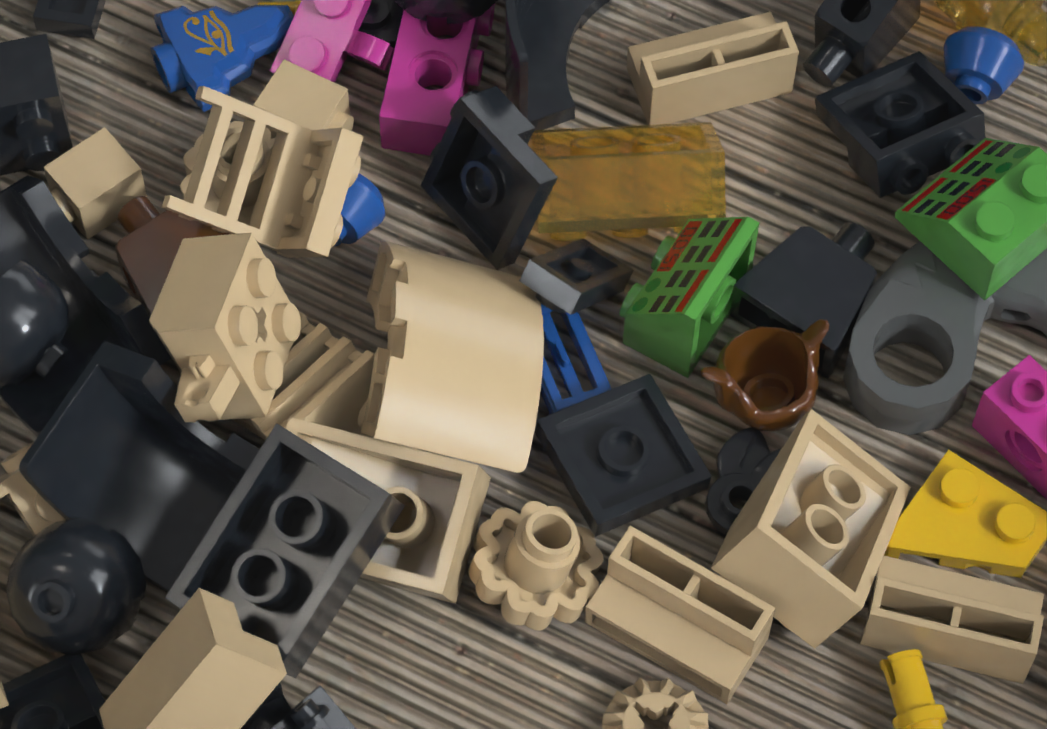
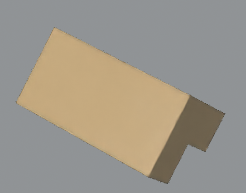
(713, 68)
(680, 615)
(954, 619)
(197, 673)

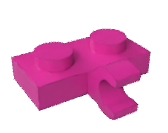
(328, 32)

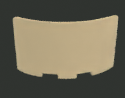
(457, 358)

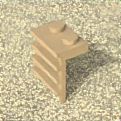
(300, 189)
(321, 384)

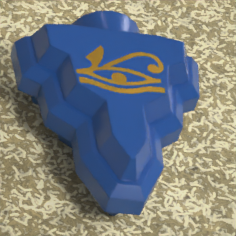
(215, 45)

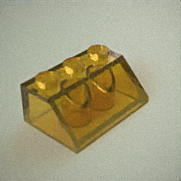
(630, 178)

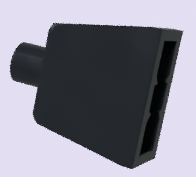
(857, 36)
(808, 282)

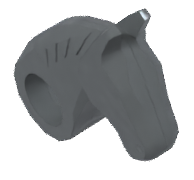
(933, 308)

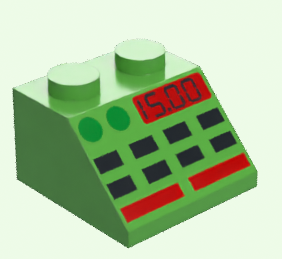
(984, 213)
(689, 291)

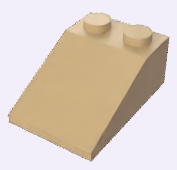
(441, 512)
(814, 530)

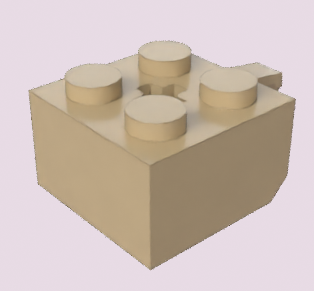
(225, 327)

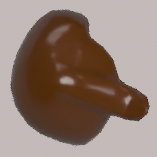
(768, 375)

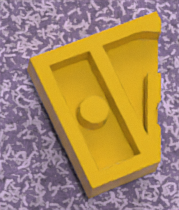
(970, 522)

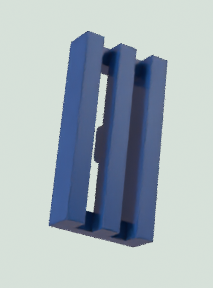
(587, 356)

